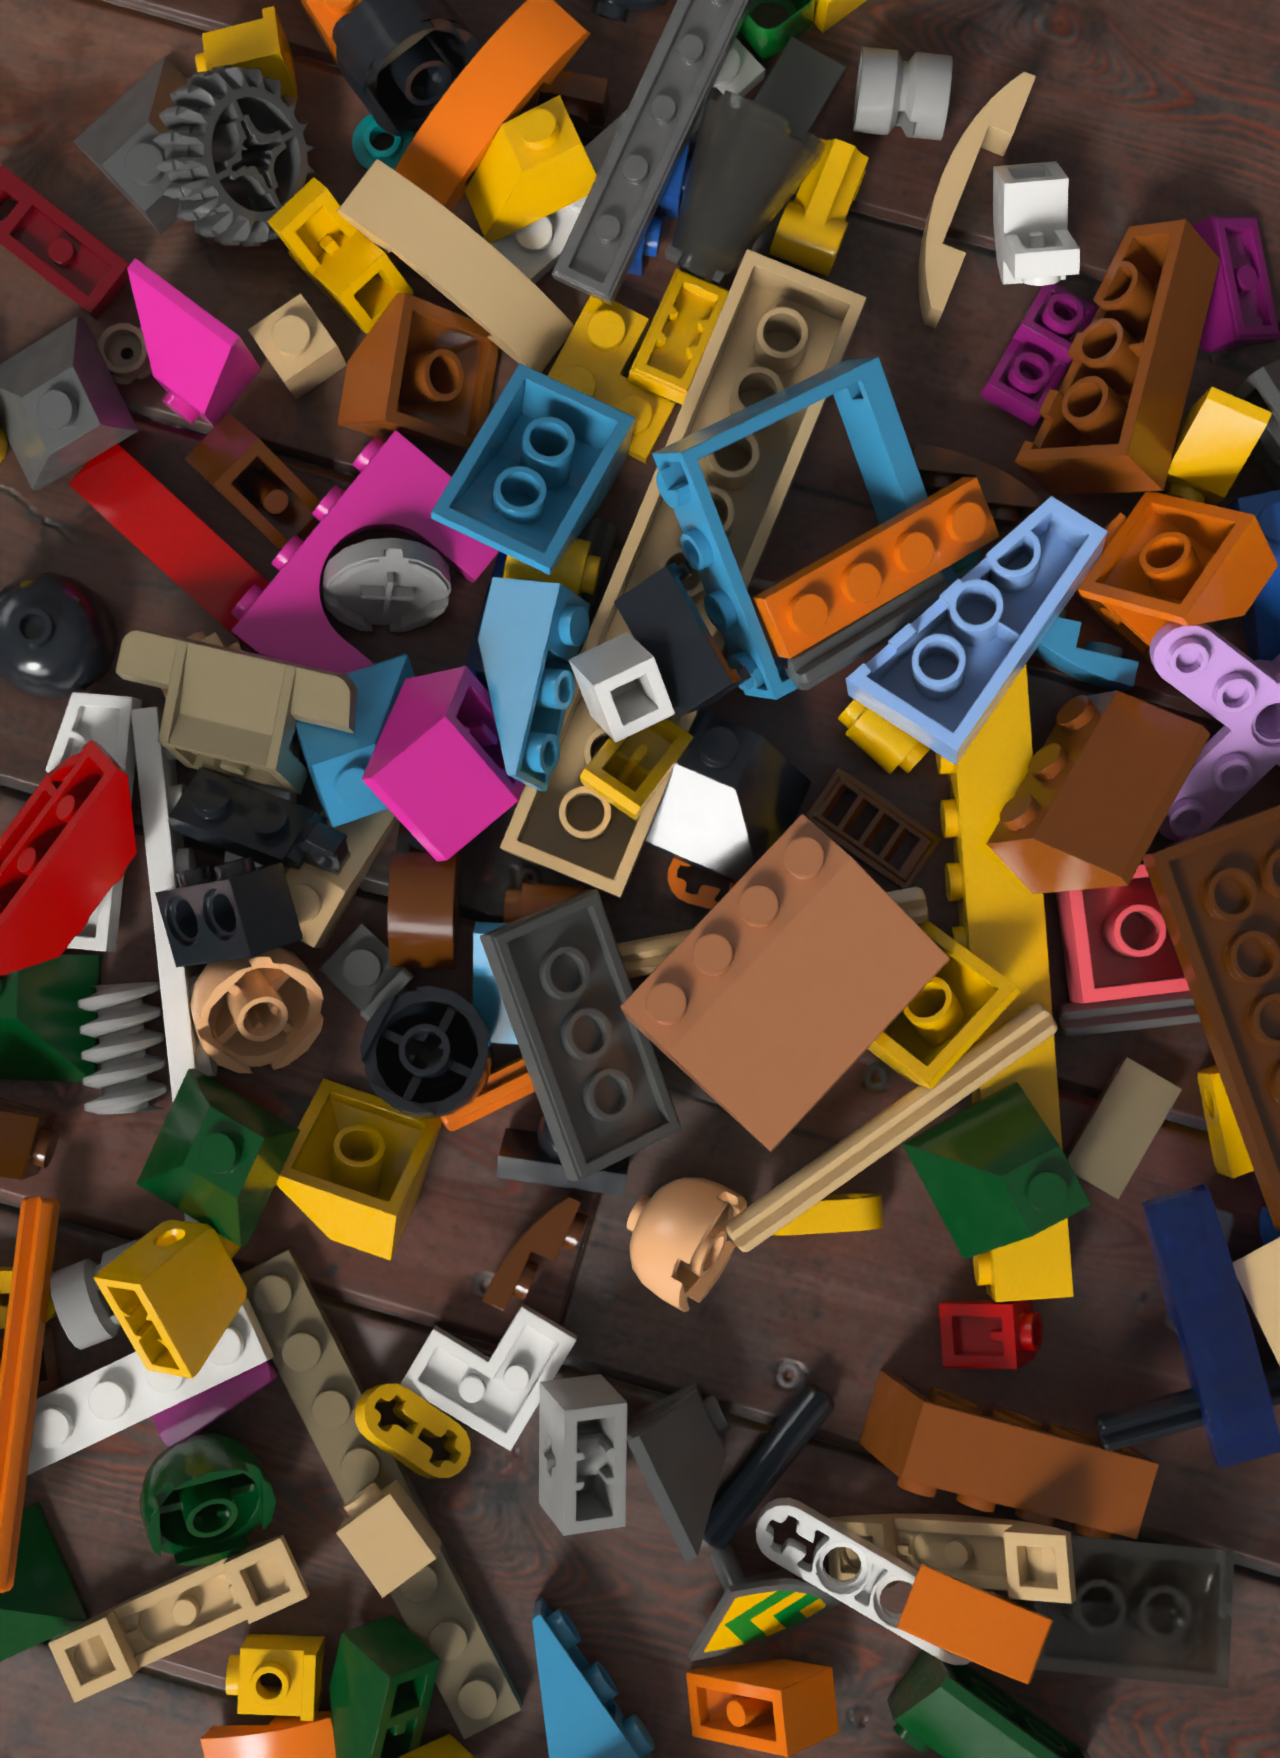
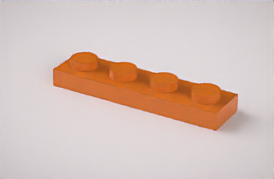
(876, 567)

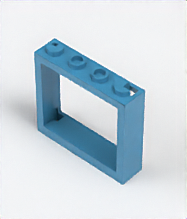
(884, 463)

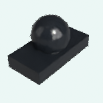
(534, 1159)

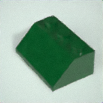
(970, 1716)

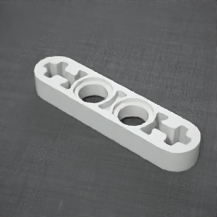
(859, 1592)

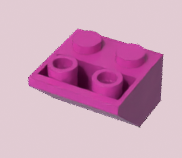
(442, 762)

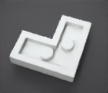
(497, 1391)

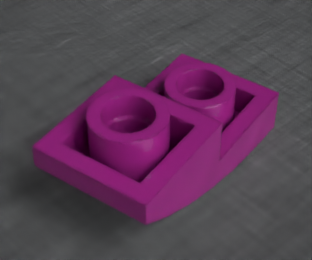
(1038, 352)

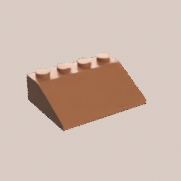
(785, 983)

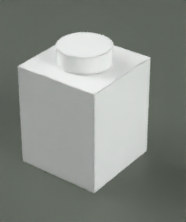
(622, 686)

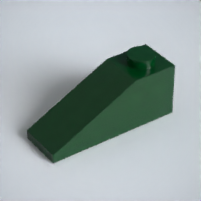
(381, 1690)

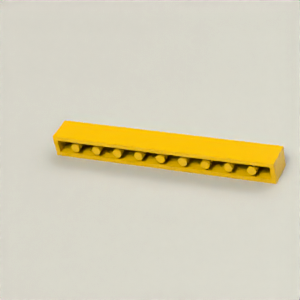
(1008, 932)

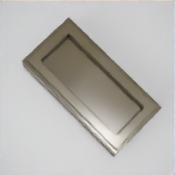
(1121, 1126)

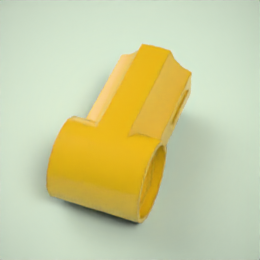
(815, 221)

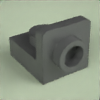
(364, 972)

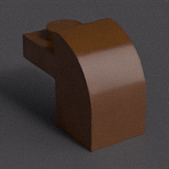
(422, 906)

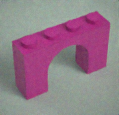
(391, 492)

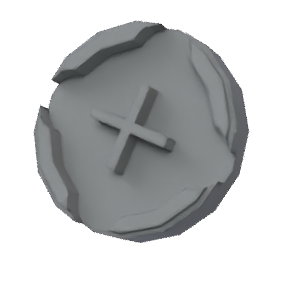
(386, 584)

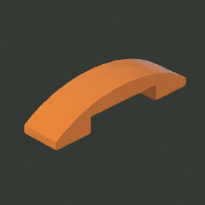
(487, 93)

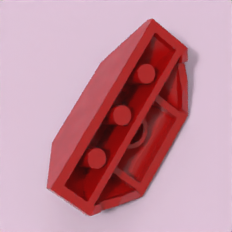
(63, 856)

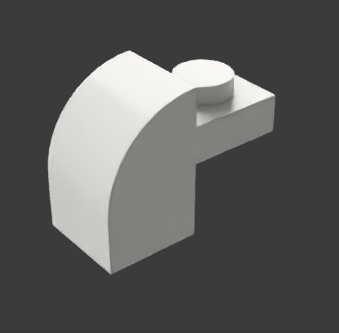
(1032, 224)

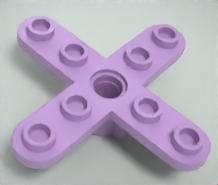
(1237, 694)

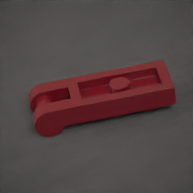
(59, 248)

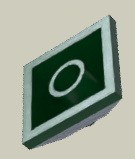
(43, 1019)
(218, 1157)
(995, 1173)
(43, 1593)

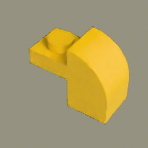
(338, 256)

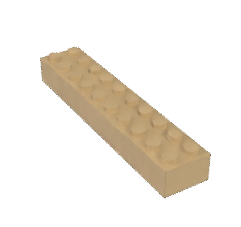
(767, 338)

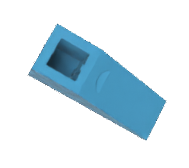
(525, 654)
(579, 1696)

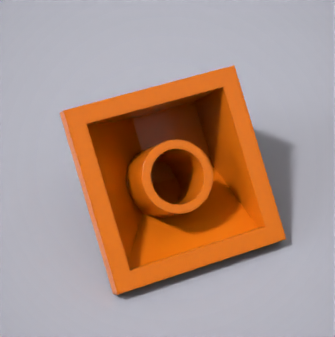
(1183, 562)

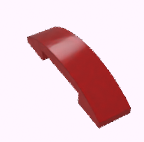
(168, 533)

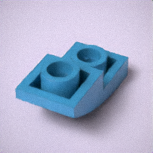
(1096, 664)

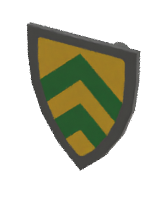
(756, 1607)

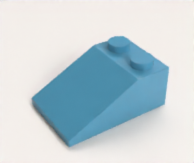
(536, 470)

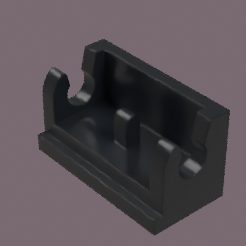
(677, 637)

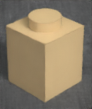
(298, 346)
(388, 1535)

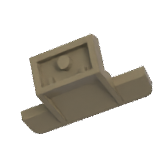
(236, 706)

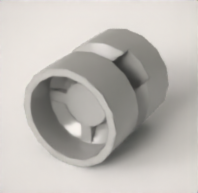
(902, 93)
(80, 1302)

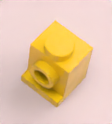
(254, 45)
(294, 1659)

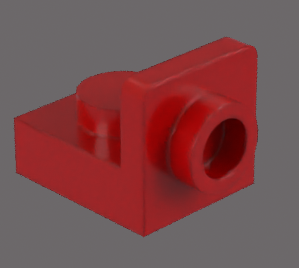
(989, 1333)

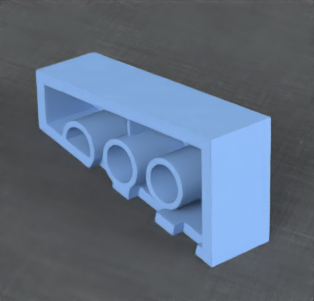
(967, 648)

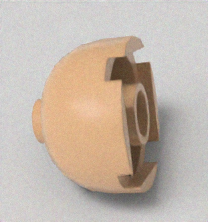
(257, 1010)
(682, 1237)

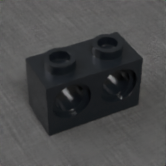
(228, 912)

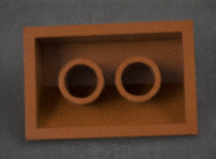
(1096, 793)

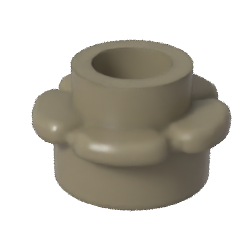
(114, 342)

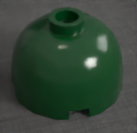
(205, 1499)

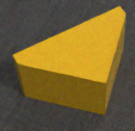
(636, 766)

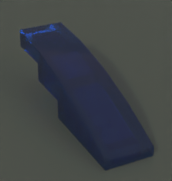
(1212, 1325)

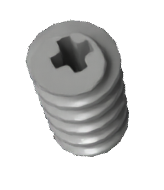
(122, 1048)

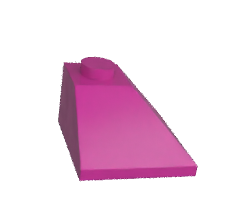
(190, 350)

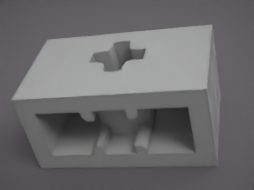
(582, 1454)

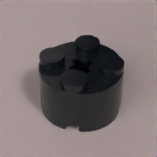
(402, 57)

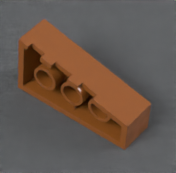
(1129, 370)
(1006, 1460)

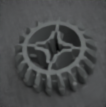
(233, 153)

